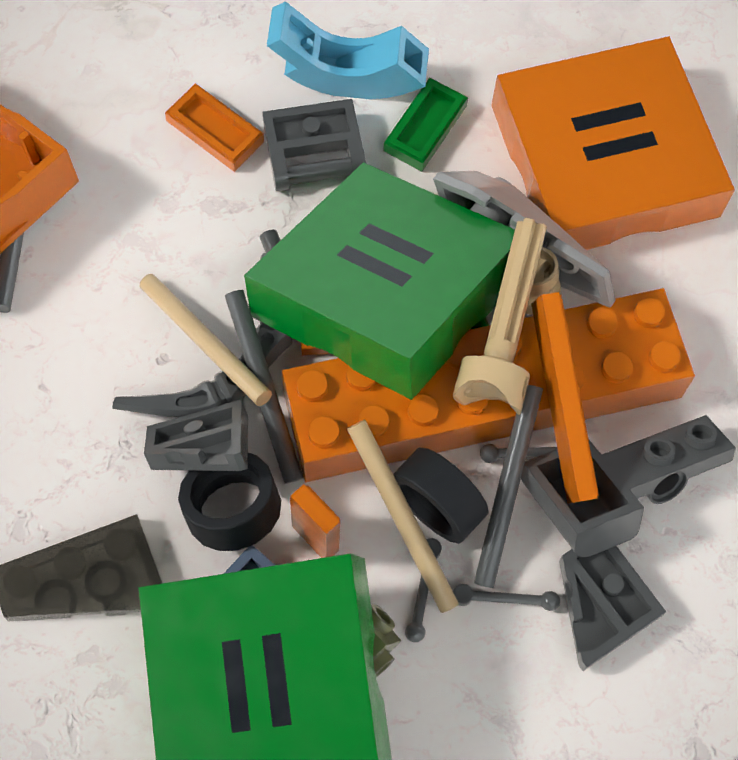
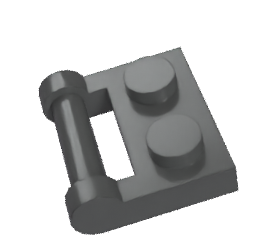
(312, 131)

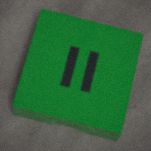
(382, 278)
(265, 664)

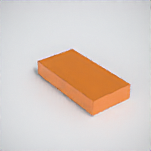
(214, 127)
(315, 521)

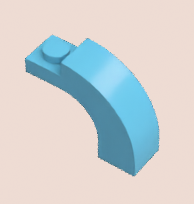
(345, 66)

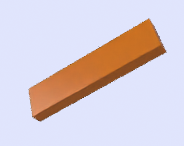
(564, 398)

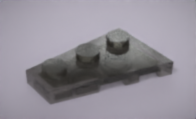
(80, 575)

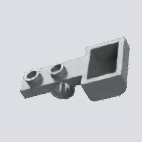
(648, 467)

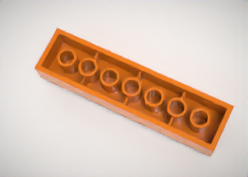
(621, 361)

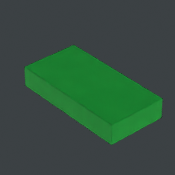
(425, 124)

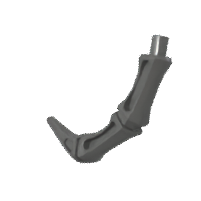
(222, 388)

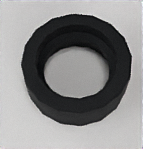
(441, 495)
(239, 530)

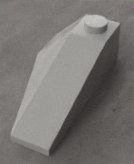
(507, 205)

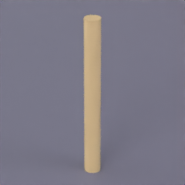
(206, 340)
(403, 516)

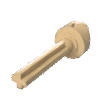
(494, 373)

